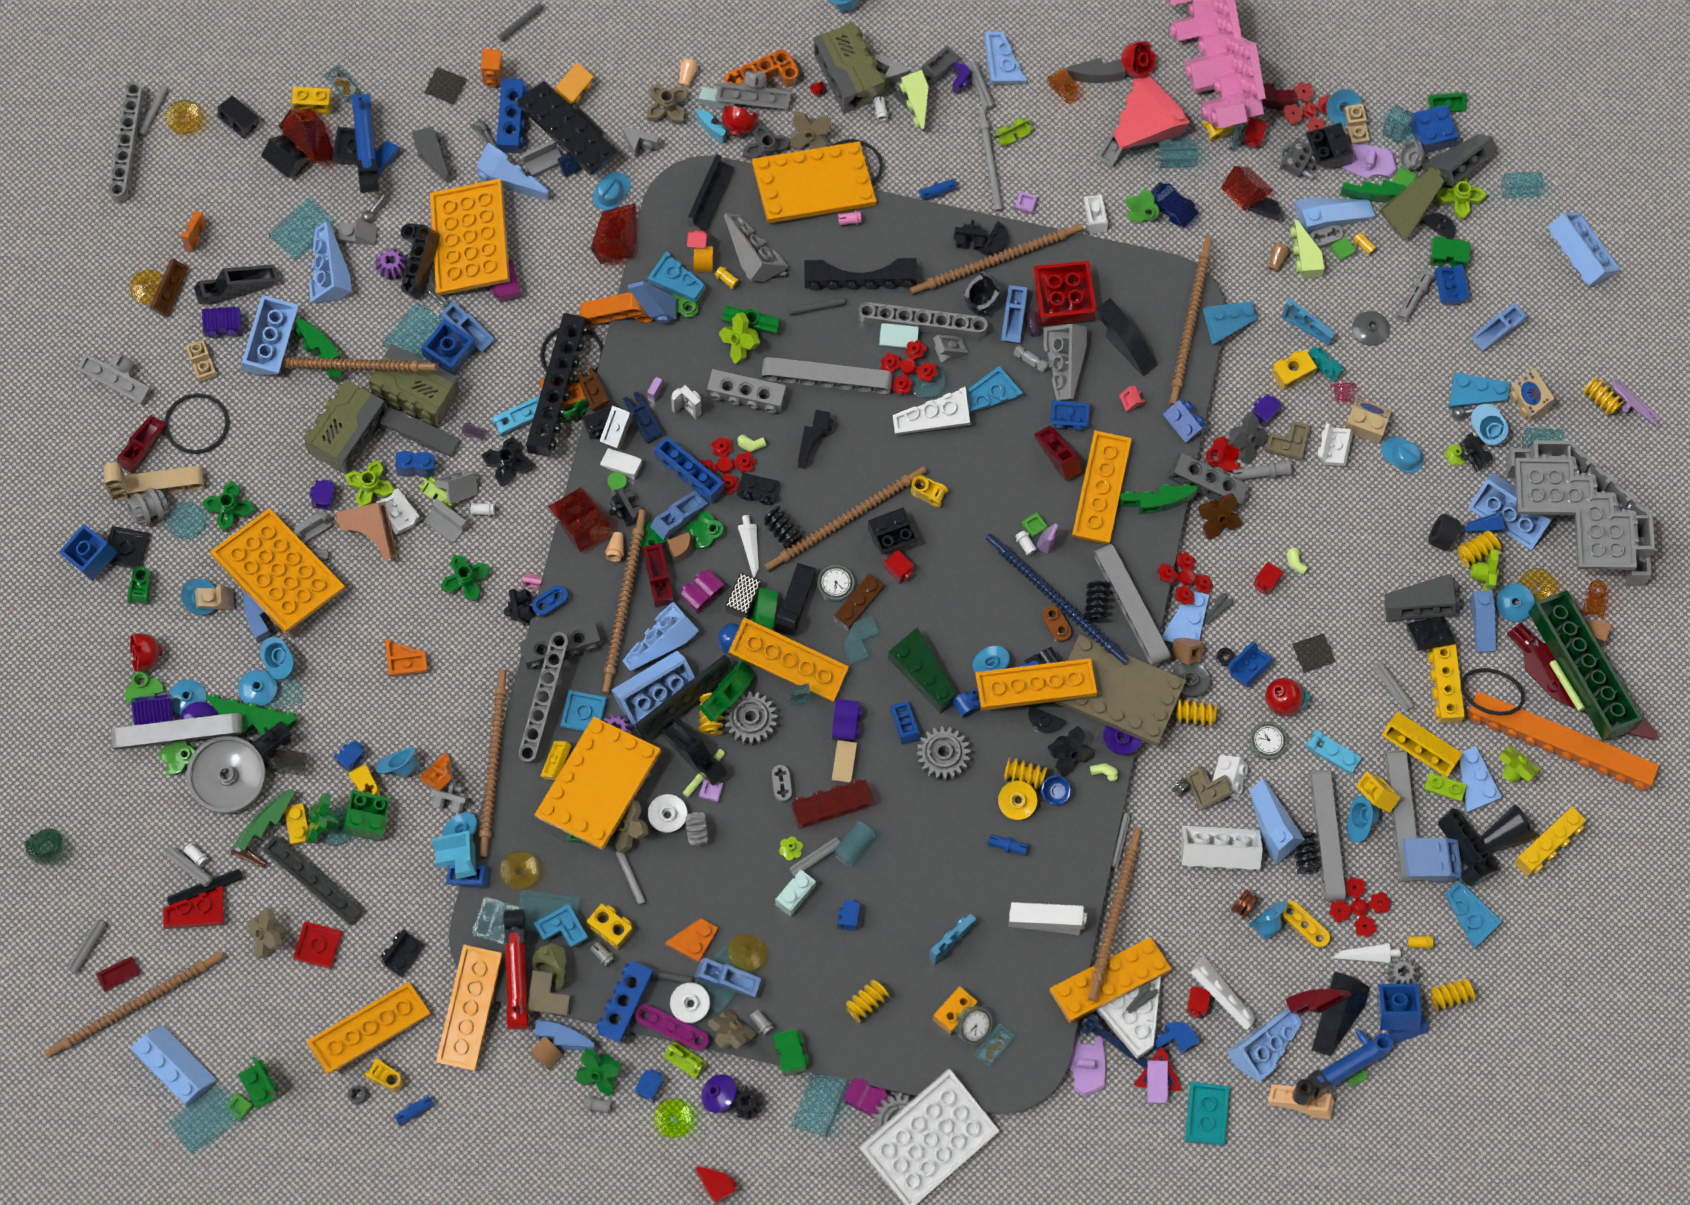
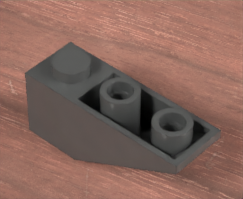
(428, 149)

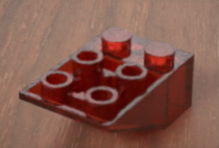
(308, 134)
(581, 519)

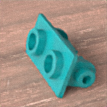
(1329, 368)

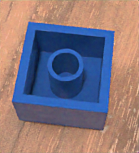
(1434, 129)
(448, 347)
(88, 552)
(1399, 1006)

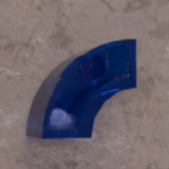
(1174, 205)

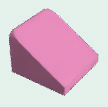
(532, 581)

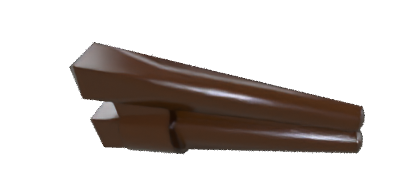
(249, 856)

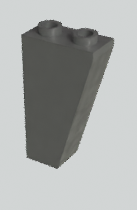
(1463, 158)
(1423, 600)

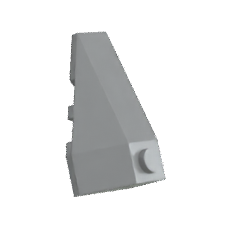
(753, 254)
(1066, 352)

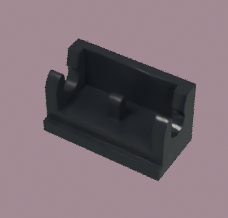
(237, 116)

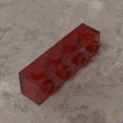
(832, 803)

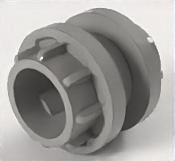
(148, 506)

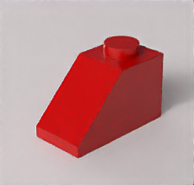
(716, 1184)

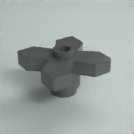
(765, 144)
(1247, 437)

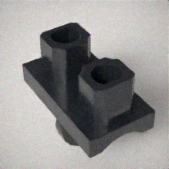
(970, 233)
(1473, 452)
(622, 507)
(517, 607)
(272, 739)

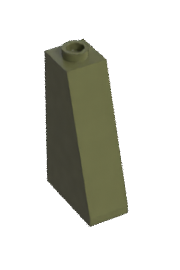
(1409, 204)

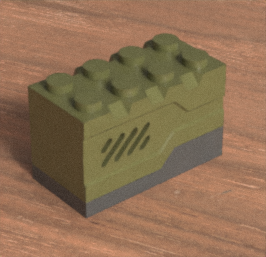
(849, 67)
(420, 394)
(345, 426)

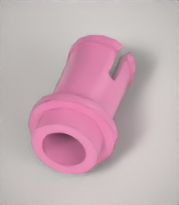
(849, 218)

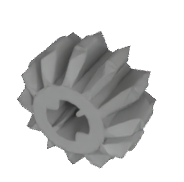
(696, 828)
(1394, 969)

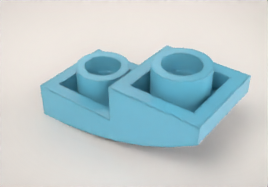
(706, 121)

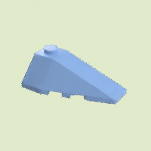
(330, 273)

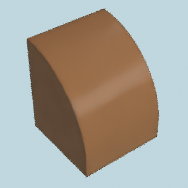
(679, 547)
(1600, 630)
(1187, 650)
(546, 1053)

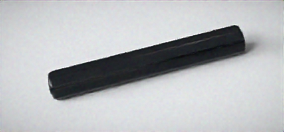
(192, 892)

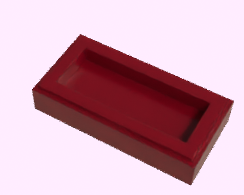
(118, 974)

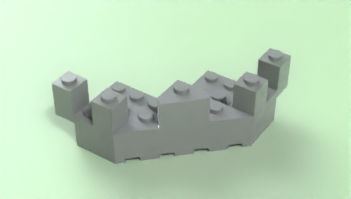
(1609, 521)

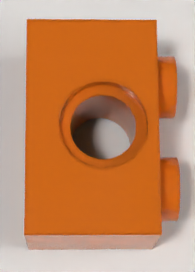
(492, 67)

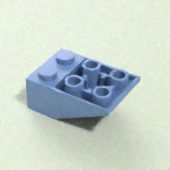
(1432, 859)

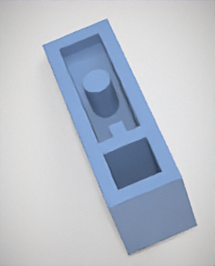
(654, 301)
(1483, 621)

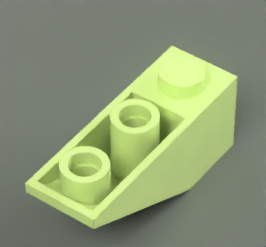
(917, 91)
(1309, 256)

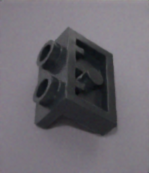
(596, 422)
(758, 489)
(401, 953)

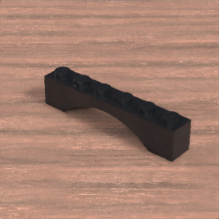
(823, 275)

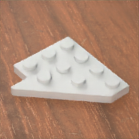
(1137, 1028)

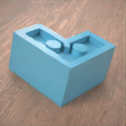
(456, 850)

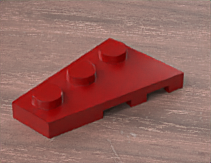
(197, 912)

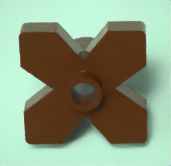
(1219, 515)

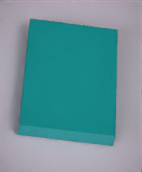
(1207, 1114)

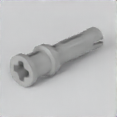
(1418, 288)
(1272, 470)

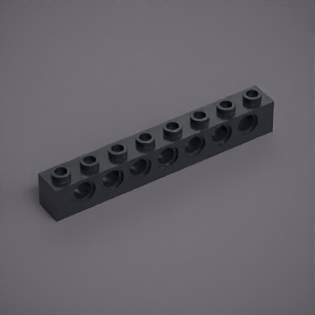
(569, 325)

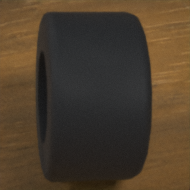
(1444, 532)

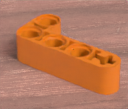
(775, 68)
(613, 309)

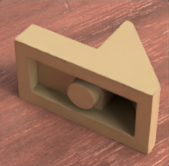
(213, 598)

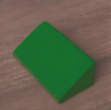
(1455, 100)

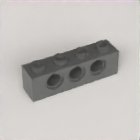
(1180, 473)
(585, 630)

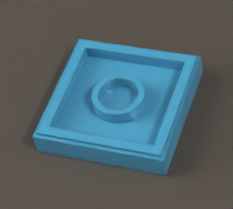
(581, 709)

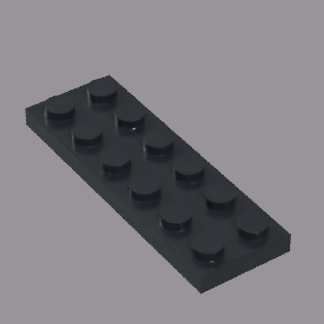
(567, 128)

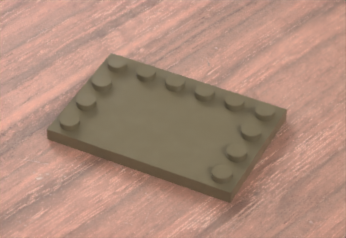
(1129, 696)

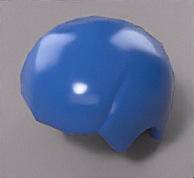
(727, 636)
(1056, 790)

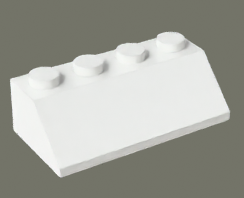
(1221, 847)

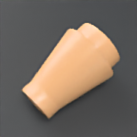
(687, 71)
(615, 548)

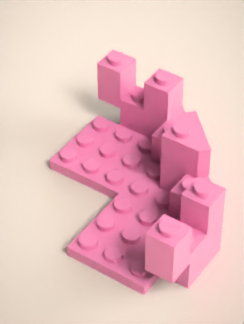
(1227, 63)

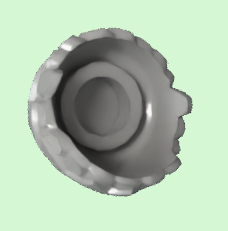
(1412, 155)

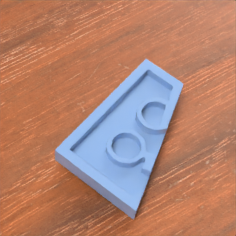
(1000, 60)
(1187, 620)
(1480, 786)

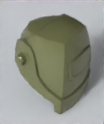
(551, 959)

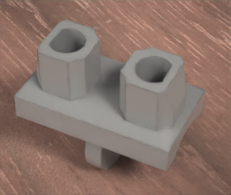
(457, 800)

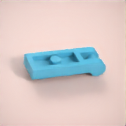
(516, 416)
(1333, 752)

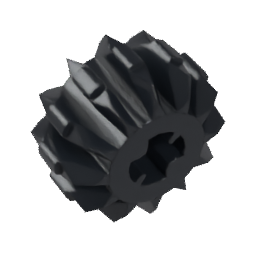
(748, 1109)

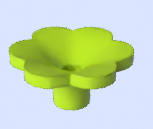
(1452, 455)
(790, 853)

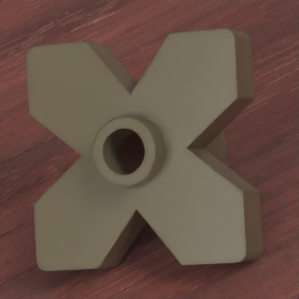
(667, 103)
(809, 131)
(630, 828)
(267, 932)
(730, 1030)

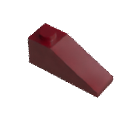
(1059, 453)

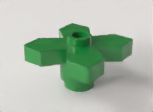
(227, 506)
(465, 578)
(321, 819)
(598, 1070)

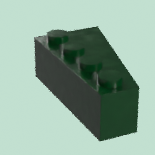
(920, 667)

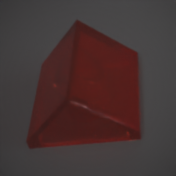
(1245, 187)

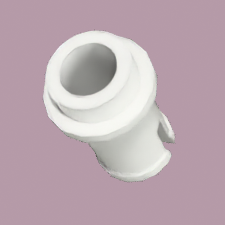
(880, 108)
(483, 509)
(1026, 543)
(196, 855)

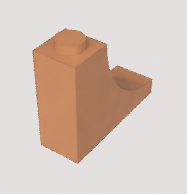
(373, 522)

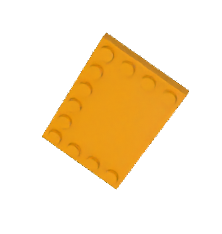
(813, 182)
(471, 235)
(277, 570)
(598, 783)

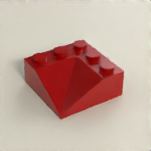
(1064, 293)

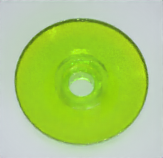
(673, 1108)

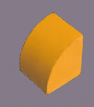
(703, 259)

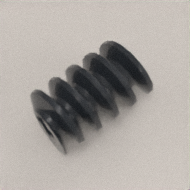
(781, 528)
(1095, 601)
(1306, 856)

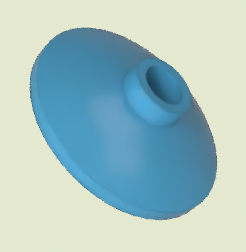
(1341, 96)
(188, 595)
(1514, 612)
(991, 659)
(192, 687)
(262, 695)
(461, 823)

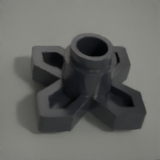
(506, 461)
(1069, 749)

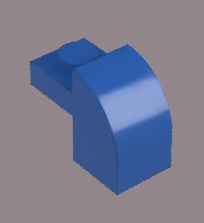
(1178, 1033)

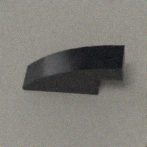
(236, 283)
(1125, 337)
(693, 751)

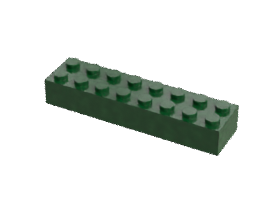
(1585, 665)

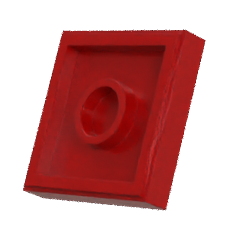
(317, 945)

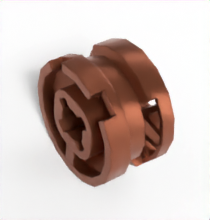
(1245, 903)

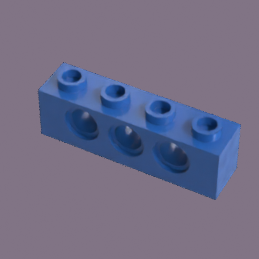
(510, 142)
(689, 469)
(616, 1032)

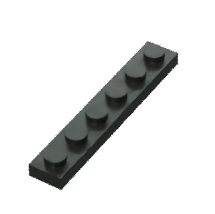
(684, 698)
(312, 880)

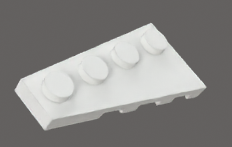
(935, 414)
(1214, 983)

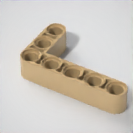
(168, 481)

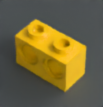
(315, 98)
(1378, 791)
(606, 929)

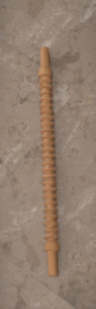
(1060, 234)
(1204, 257)
(414, 366)
(785, 555)
(610, 669)
(485, 833)
(1115, 913)
(66, 1042)

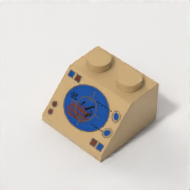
(1531, 396)
(1368, 420)

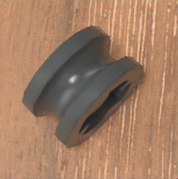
(1180, 787)
(362, 1094)

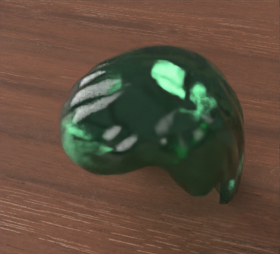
(45, 846)

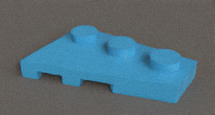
(676, 279)
(1228, 318)
(1307, 322)
(1473, 390)
(991, 391)
(1472, 914)
(951, 938)

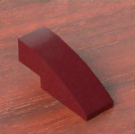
(1277, 98)
(141, 444)
(658, 575)
(1315, 1000)

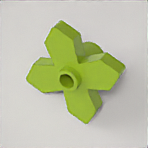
(1461, 195)
(740, 337)
(369, 483)
(1487, 571)
(1517, 765)

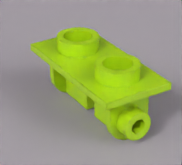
(1006, 134)
(429, 489)
(1445, 786)
(684, 1059)

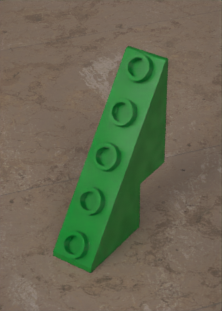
(252, 715)

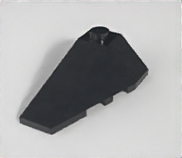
(1339, 1018)

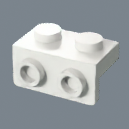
(689, 400)
(1335, 445)
(400, 512)
(1235, 769)

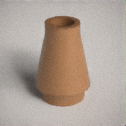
(1277, 256)

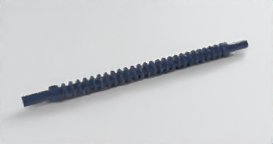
(1109, 646)

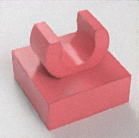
(1131, 398)

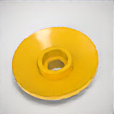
(1010, 807)

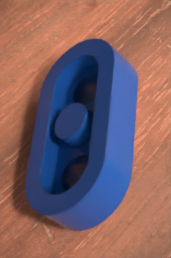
(548, 600)

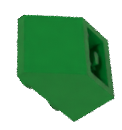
(365, 815)

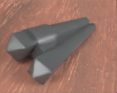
(482, 132)
(431, 290)
(1219, 606)
(1143, 996)

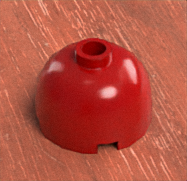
(1138, 59)
(739, 120)
(144, 651)
(1284, 697)

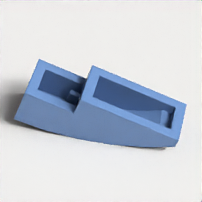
(1014, 313)
(466, 324)
(1499, 327)
(678, 514)
(255, 618)
(727, 977)
(563, 1037)

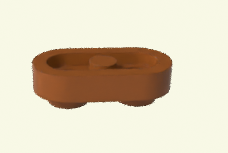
(1055, 623)

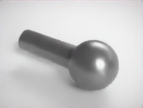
(369, 215)
(1459, 413)

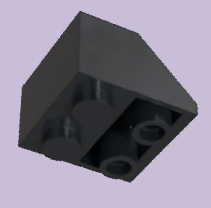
(1330, 146)
(284, 156)
(891, 531)

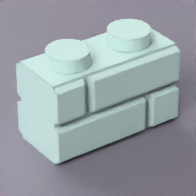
(795, 893)

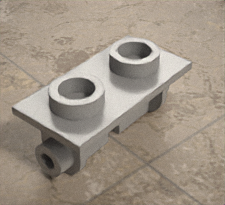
(312, 526)

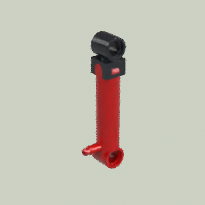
(515, 969)

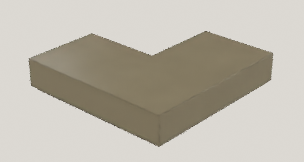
(1290, 446)
(1207, 792)
(541, 997)

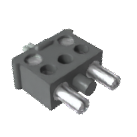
(1298, 159)

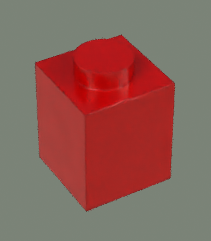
(1254, 133)
(899, 567)
(1267, 578)
(1197, 1002)

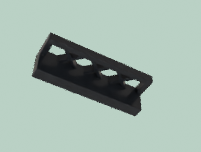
(710, 194)

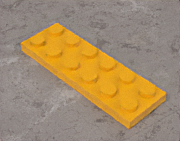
(1101, 487)
(788, 659)
(1035, 684)
(1123, 975)
(469, 1007)
(368, 1028)

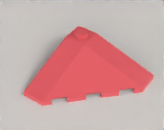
(1149, 115)

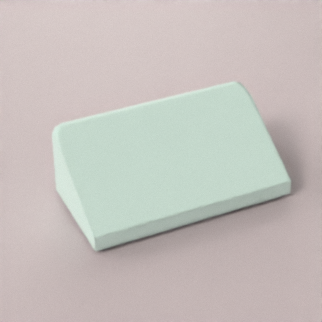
(707, 98)
(897, 335)

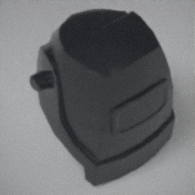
(982, 293)

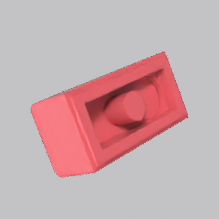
(697, 239)

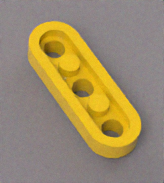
(1314, 928)

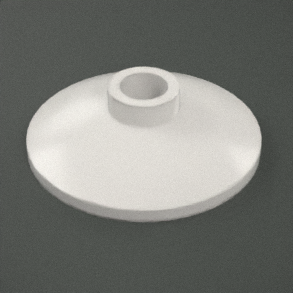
(667, 804)
(681, 997)

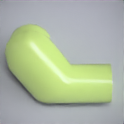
(750, 445)
(1294, 561)
(1106, 769)

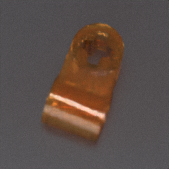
(1063, 85)
(1595, 603)

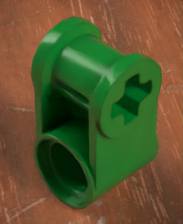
(139, 589)

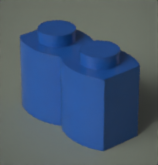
(419, 464)

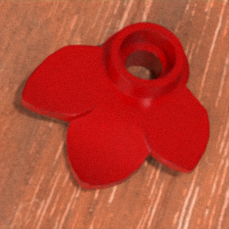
(1225, 453)

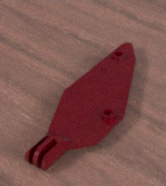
(1537, 665)

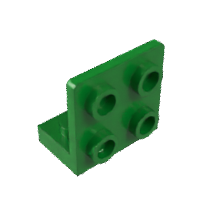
(258, 1086)

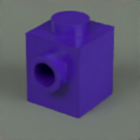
(1266, 409)
(323, 494)

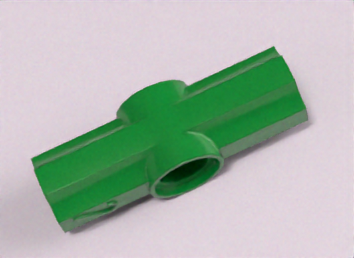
(762, 321)

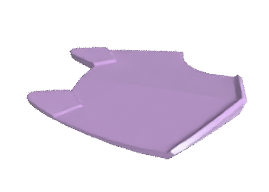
(1371, 161)
(1633, 401)
(1087, 1066)

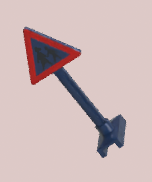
(1098, 1029)

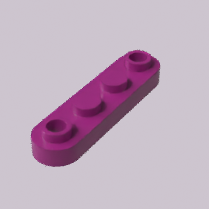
(671, 1027)

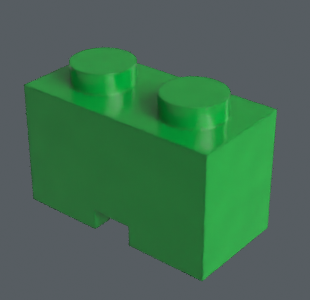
(1449, 252)
(792, 1058)

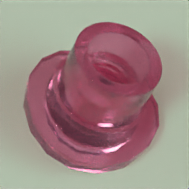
(1343, 390)

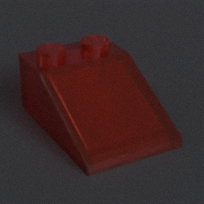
(615, 234)

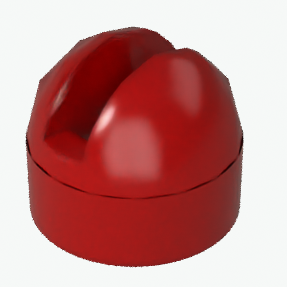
(817, 88)

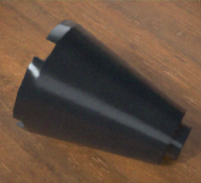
(1508, 830)

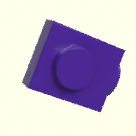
(962, 79)

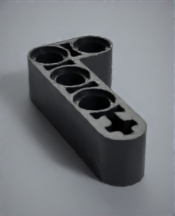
(421, 258)
(795, 599)
(1471, 848)

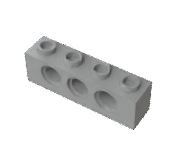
(739, 383)

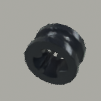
(1218, 657)

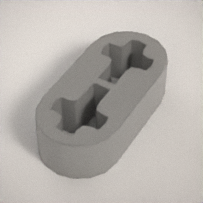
(1325, 233)
(786, 783)

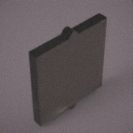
(445, 85)
(1313, 653)

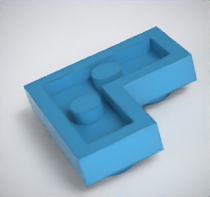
(562, 921)

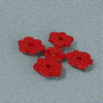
(1308, 110)
(908, 367)
(726, 465)
(1185, 577)
(1359, 907)

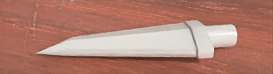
(749, 538)
(1376, 953)

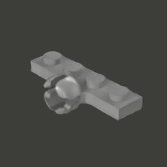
(753, 92)
(115, 376)

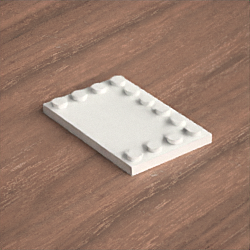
(928, 1139)

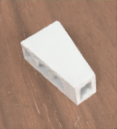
(1048, 917)

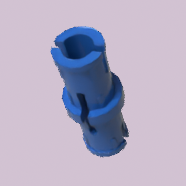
(937, 189)
(1007, 844)
(413, 1110)

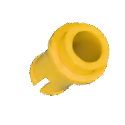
(1364, 243)
(723, 275)
(1420, 942)

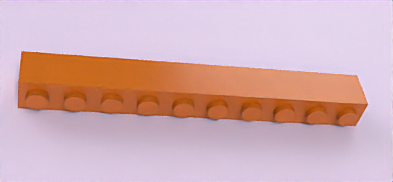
(1564, 742)

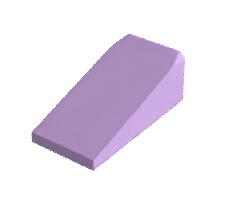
(1047, 539)
(1157, 1081)

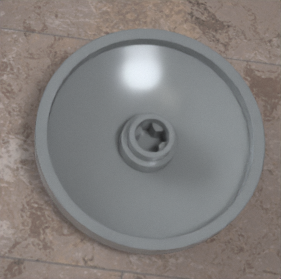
(226, 774)

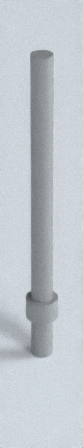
(984, 127)

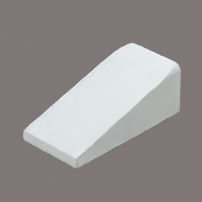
(1095, 214)
(621, 462)

